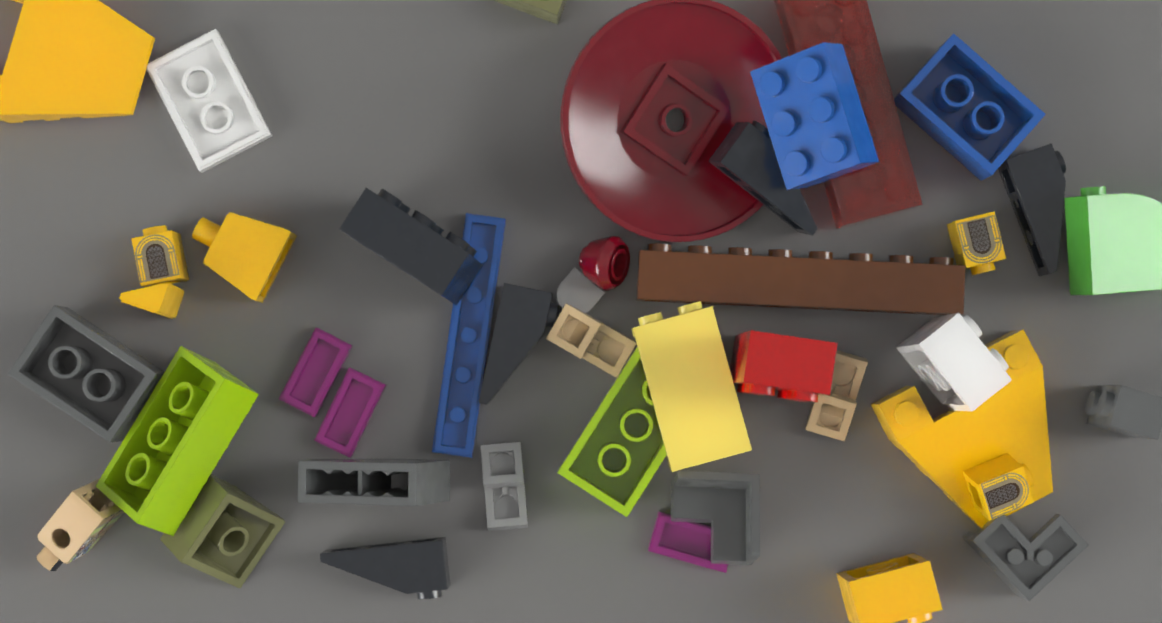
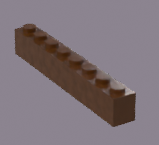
(800, 282)

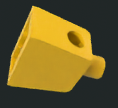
(245, 252)

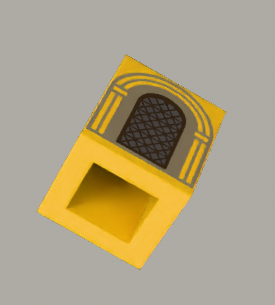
(977, 242)
(160, 257)
(999, 486)

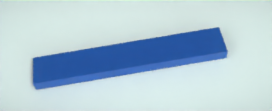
(469, 342)

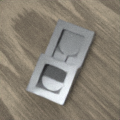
(504, 486)

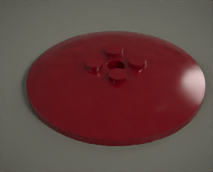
(617, 107)

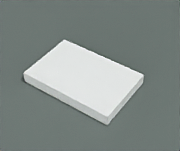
(208, 100)

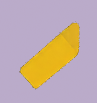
(159, 299)

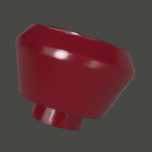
(605, 262)

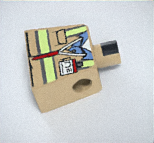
(76, 526)

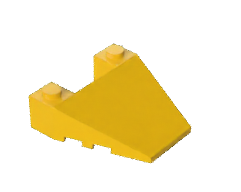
(72, 62)
(958, 440)

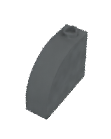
(374, 481)

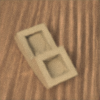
(591, 340)
(834, 412)

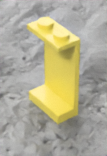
(691, 386)

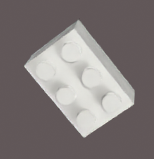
(955, 362)

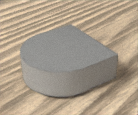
(578, 292)

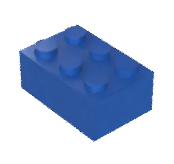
(968, 107)
(814, 116)

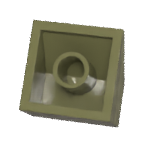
(224, 532)

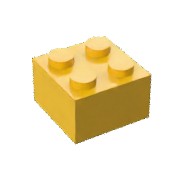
(890, 591)

